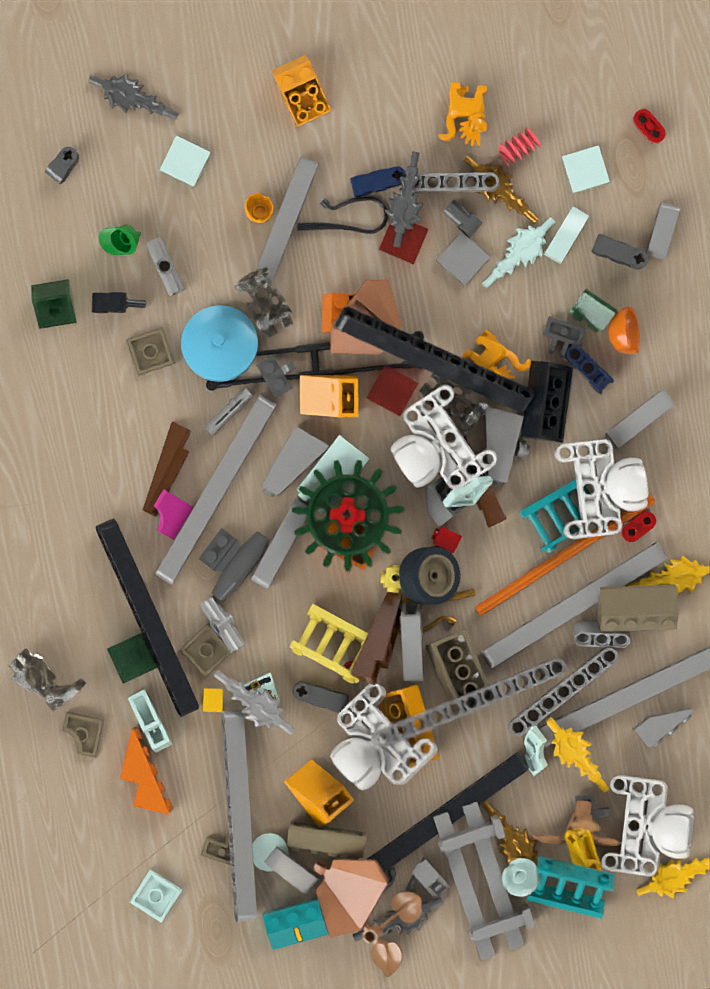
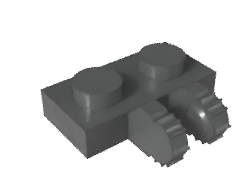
(563, 332)

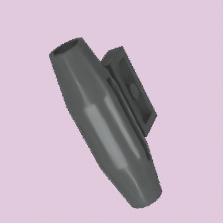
(232, 560)

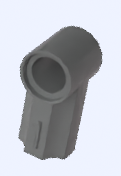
(465, 221)

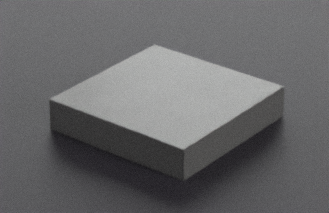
(463, 259)

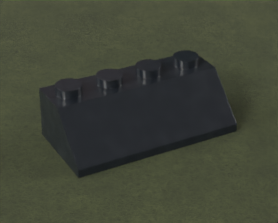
(548, 409)

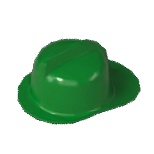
(119, 240)

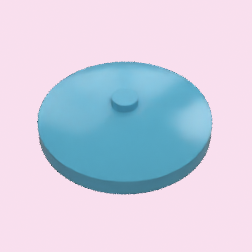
(219, 343)

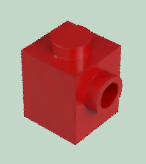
(446, 539)

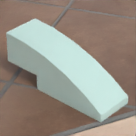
(566, 235)
(150, 721)

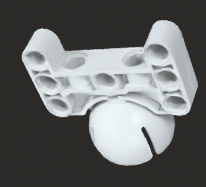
(421, 454)
(621, 484)
(364, 761)
(668, 829)

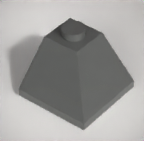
(435, 496)

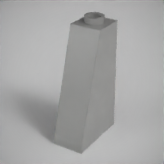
(639, 419)
(501, 436)
(296, 456)
(412, 641)

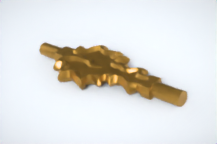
(503, 192)
(515, 843)

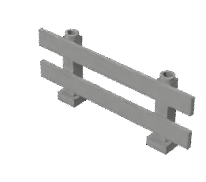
(479, 835)

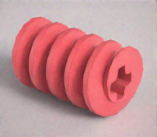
(518, 146)

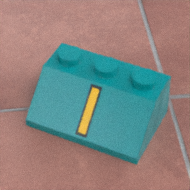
(295, 923)

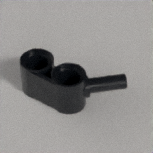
(114, 302)

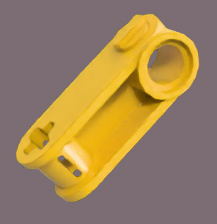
(582, 848)

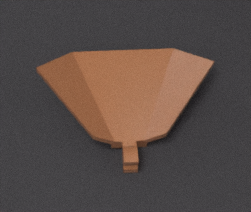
(375, 300)
(349, 893)

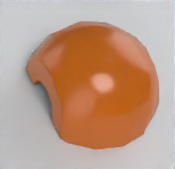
(624, 331)

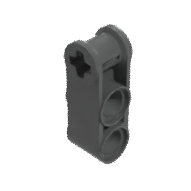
(618, 252)
(322, 697)

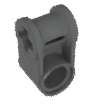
(61, 166)

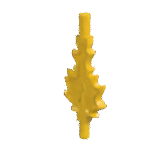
(680, 573)
(572, 749)
(674, 877)

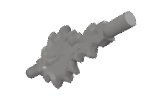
(260, 707)

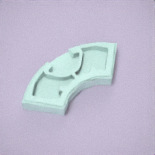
(534, 751)

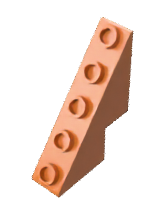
(140, 770)

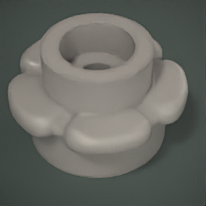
(522, 449)

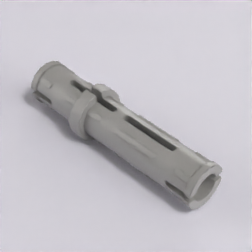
(245, 395)

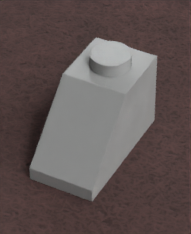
(430, 879)

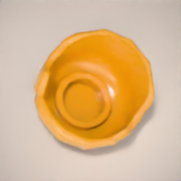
(259, 208)

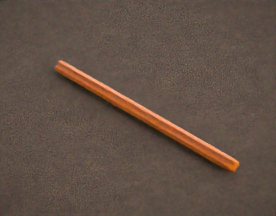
(552, 563)

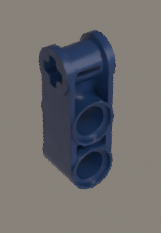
(376, 181)
(597, 374)

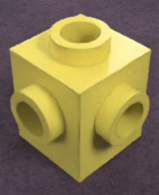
(386, 578)

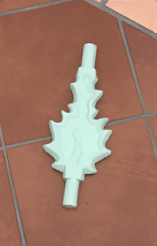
(523, 248)

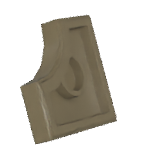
(85, 731)

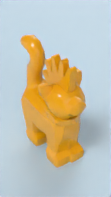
(466, 107)
(494, 353)

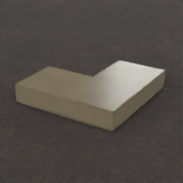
(217, 850)

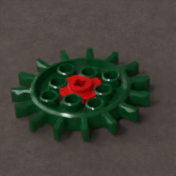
(360, 515)

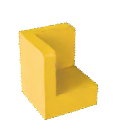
(213, 700)

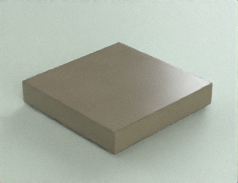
(150, 351)
(205, 650)

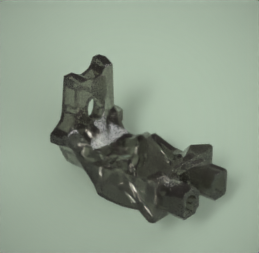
(270, 312)
(472, 411)
(36, 676)

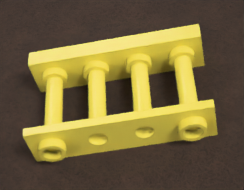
(333, 624)

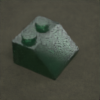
(53, 303)
(593, 311)
(132, 658)

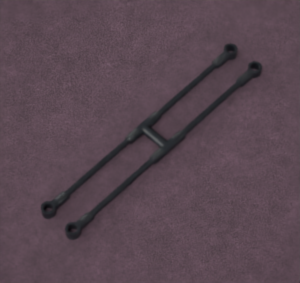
(313, 349)

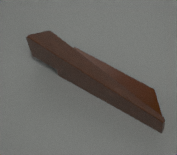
(168, 466)
(488, 502)
(380, 640)

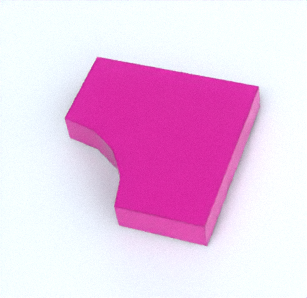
(172, 513)

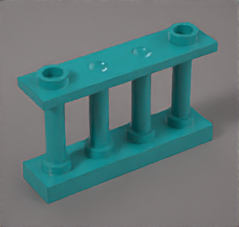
(547, 503)
(569, 900)

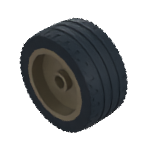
(429, 575)

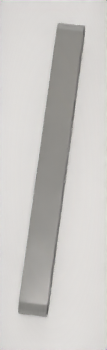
(215, 489)
(572, 605)
(631, 694)
(460, 703)
(238, 816)

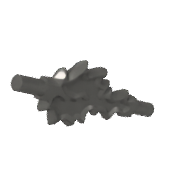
(127, 93)
(404, 206)
(397, 922)

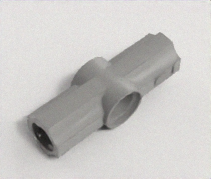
(159, 255)
(222, 624)

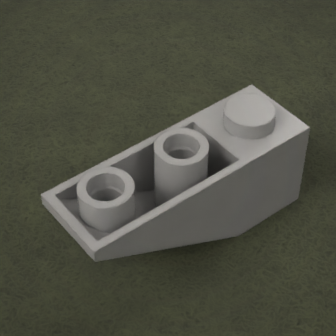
(656, 726)

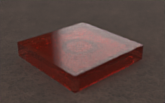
(410, 244)
(392, 390)

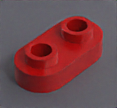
(649, 126)
(638, 526)

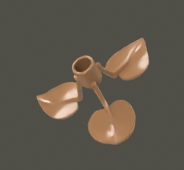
(583, 821)
(389, 955)

